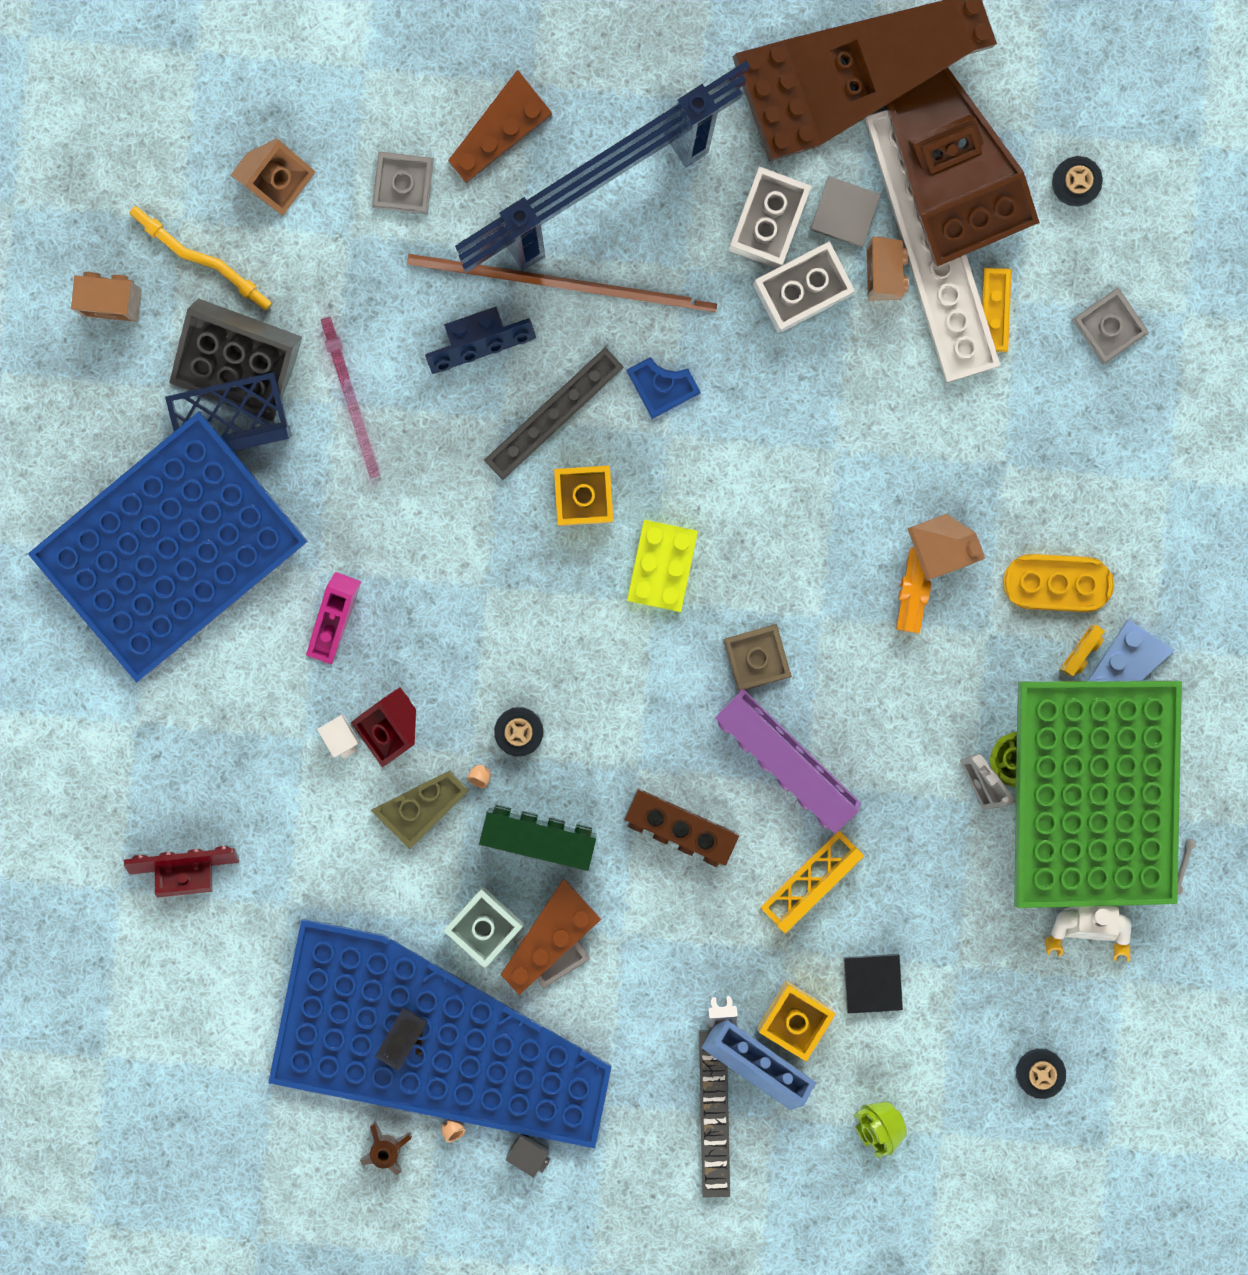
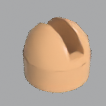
(479, 776)
(452, 1130)

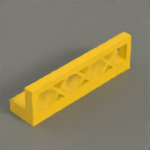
(819, 889)

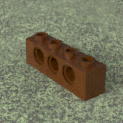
(723, 838)

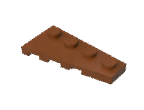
(504, 123)
(554, 932)

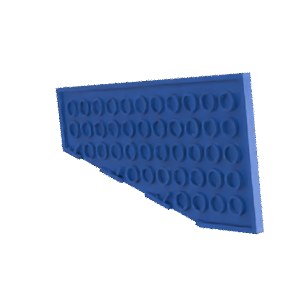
(477, 1053)

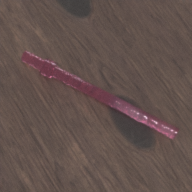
(334, 347)

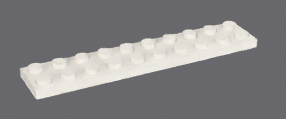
(944, 291)

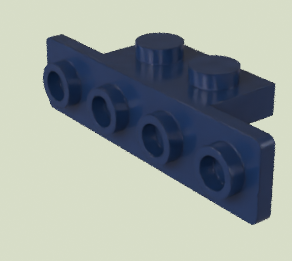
(478, 337)

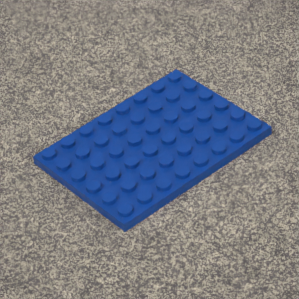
(168, 547)

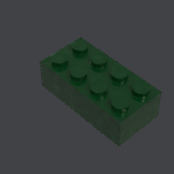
(538, 838)

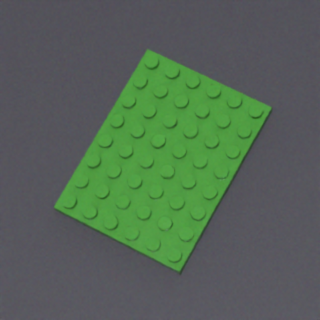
(1097, 793)

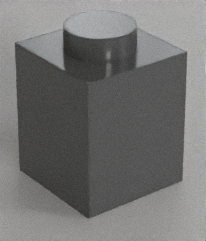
(528, 1155)

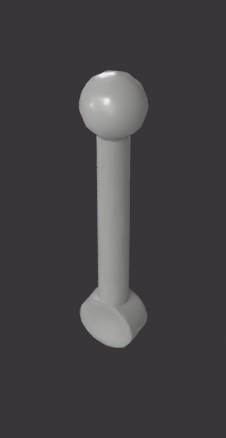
(1189, 844)

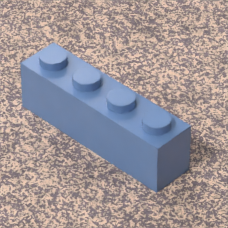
(758, 1065)

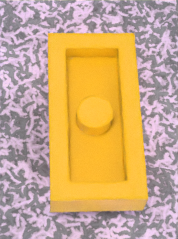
(1089, 642)

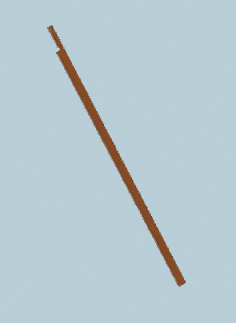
(559, 282)

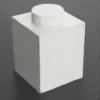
(339, 737)

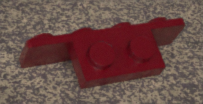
(184, 871)

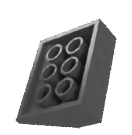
(229, 347)

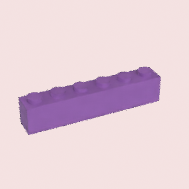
(788, 761)

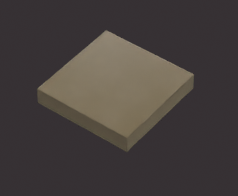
(757, 657)

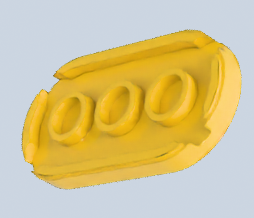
(1058, 583)

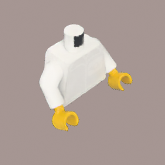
(1091, 923)

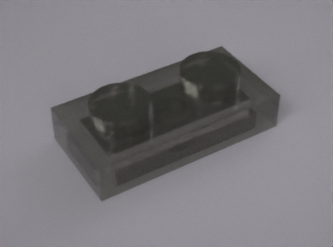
(401, 1038)

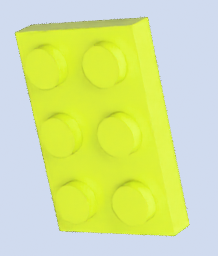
(662, 565)

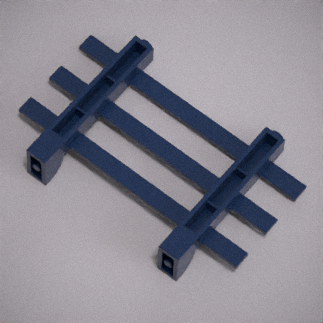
(685, 127)

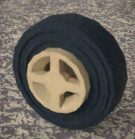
(1084, 173)
(518, 740)
(1049, 1080)

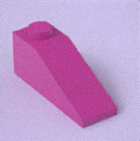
(333, 617)

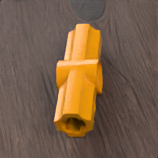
(913, 595)

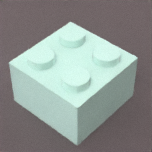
(483, 927)

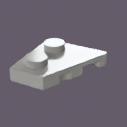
(986, 783)

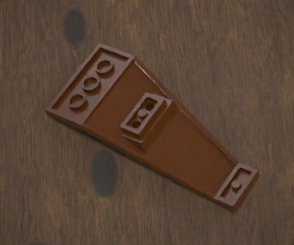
(803, 89)
(967, 192)

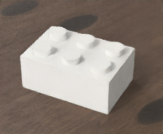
(769, 218)
(803, 287)

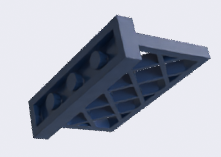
(241, 438)

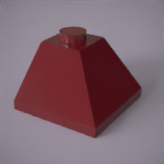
(388, 726)

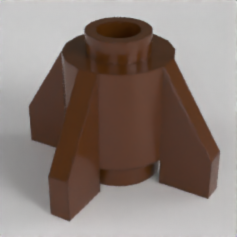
(386, 1143)

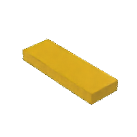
(996, 305)

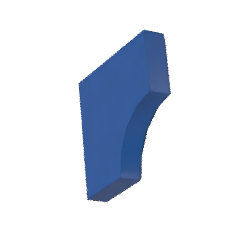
(661, 388)

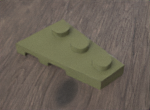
(421, 808)

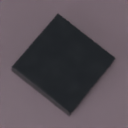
(873, 983)

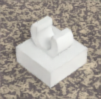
(720, 1014)

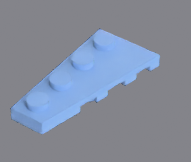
(1130, 655)

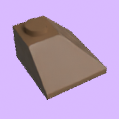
(273, 174)
(944, 545)

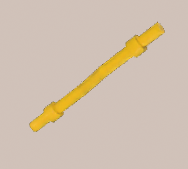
(155, 229)

